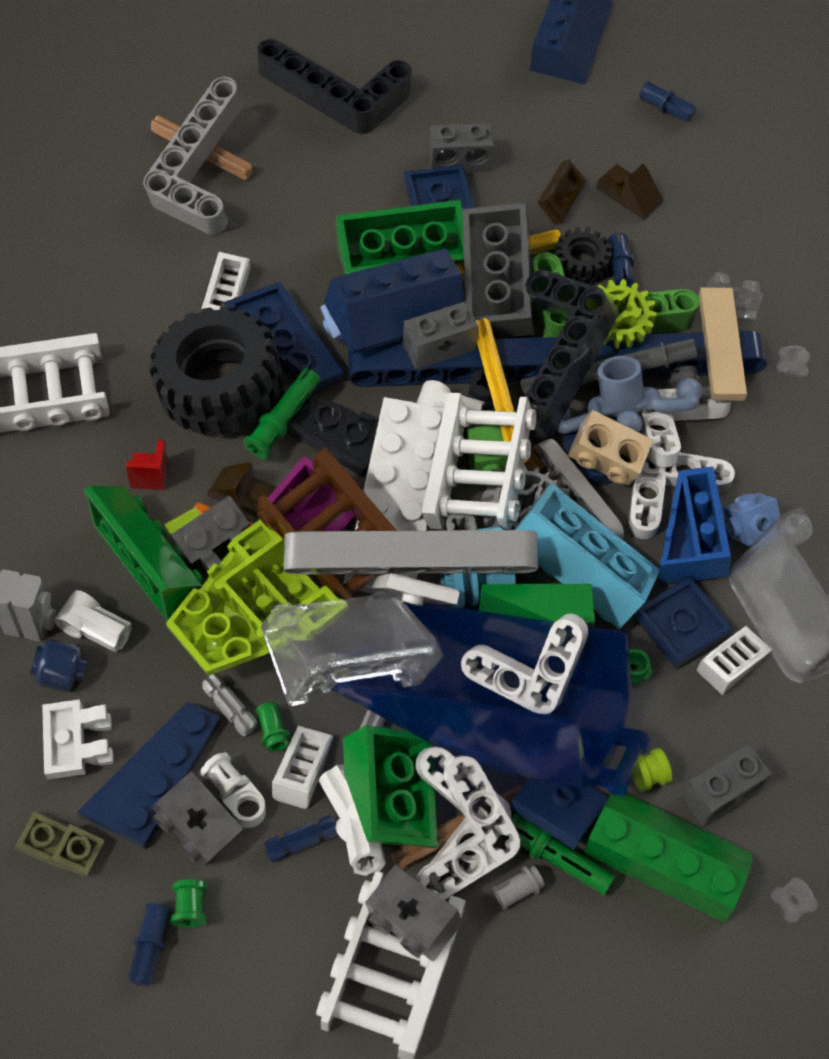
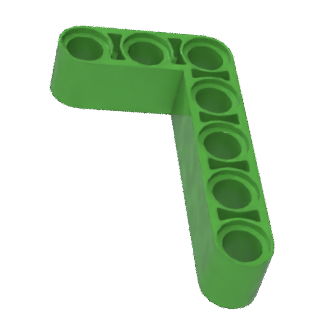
(674, 308)

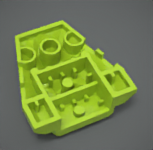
(226, 614)

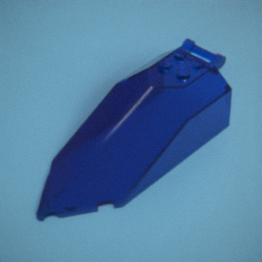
(472, 721)

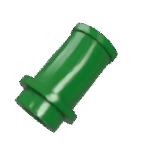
(275, 735)

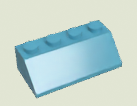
(584, 551)

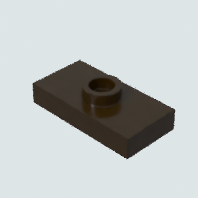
(561, 192)

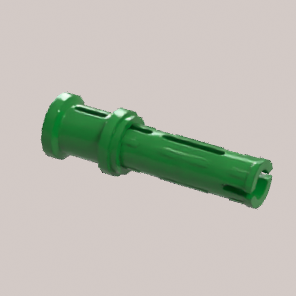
(274, 424)
(600, 878)

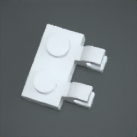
(64, 738)

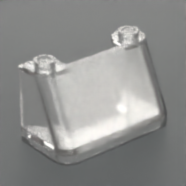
(785, 597)
(346, 642)

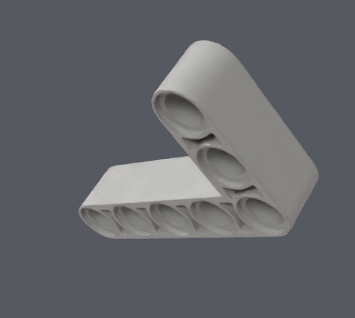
(204, 127)

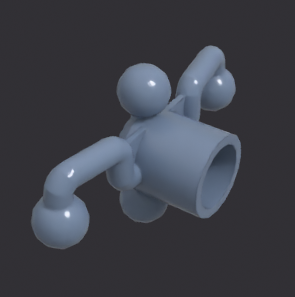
(624, 395)

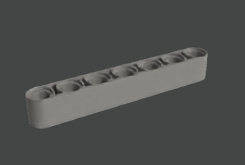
(411, 552)

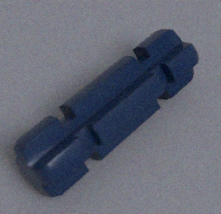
(301, 838)

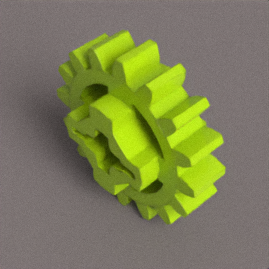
(638, 314)

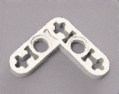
(706, 410)
(657, 479)
(531, 680)
(435, 779)
(482, 841)

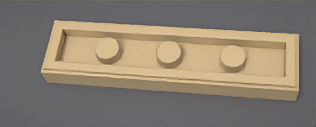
(722, 344)

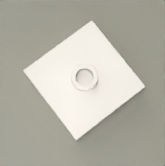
(416, 591)

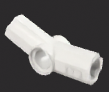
(363, 855)

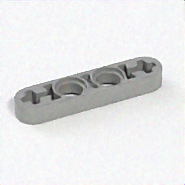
(579, 488)

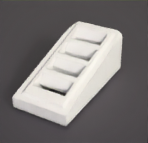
(231, 263)
(717, 676)
(294, 788)

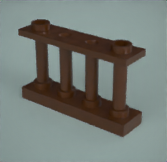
(348, 499)

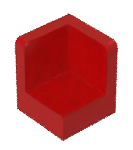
(148, 469)

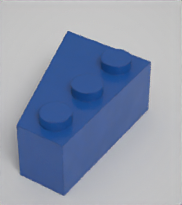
(696, 530)

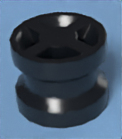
(478, 391)

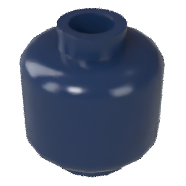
(58, 665)

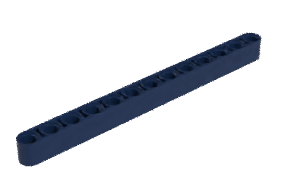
(523, 359)

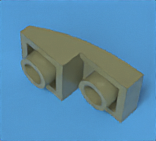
(59, 845)

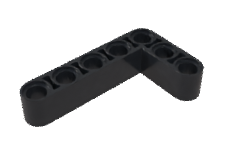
(352, 107)
(578, 304)

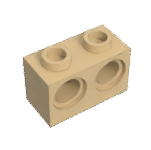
(612, 440)

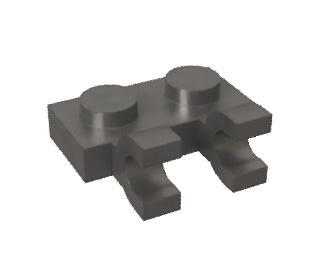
(209, 531)

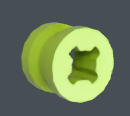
(652, 770)

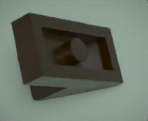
(632, 190)
(241, 486)

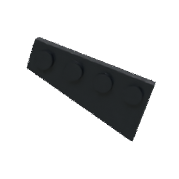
(341, 432)

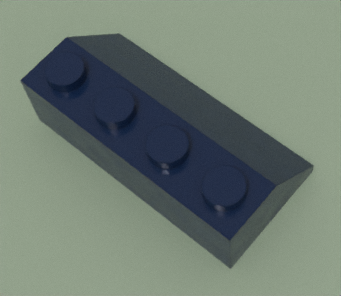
(570, 38)
(376, 301)

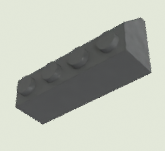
(498, 266)

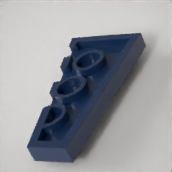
(293, 335)
(164, 760)

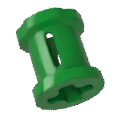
(189, 903)

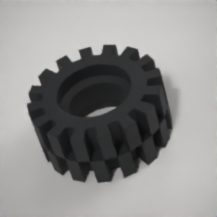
(588, 244)

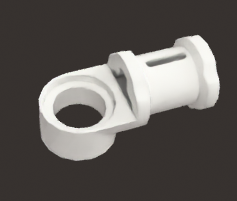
(234, 789)

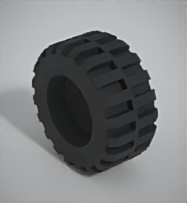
(210, 339)

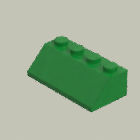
(398, 234)
(142, 547)
(670, 855)

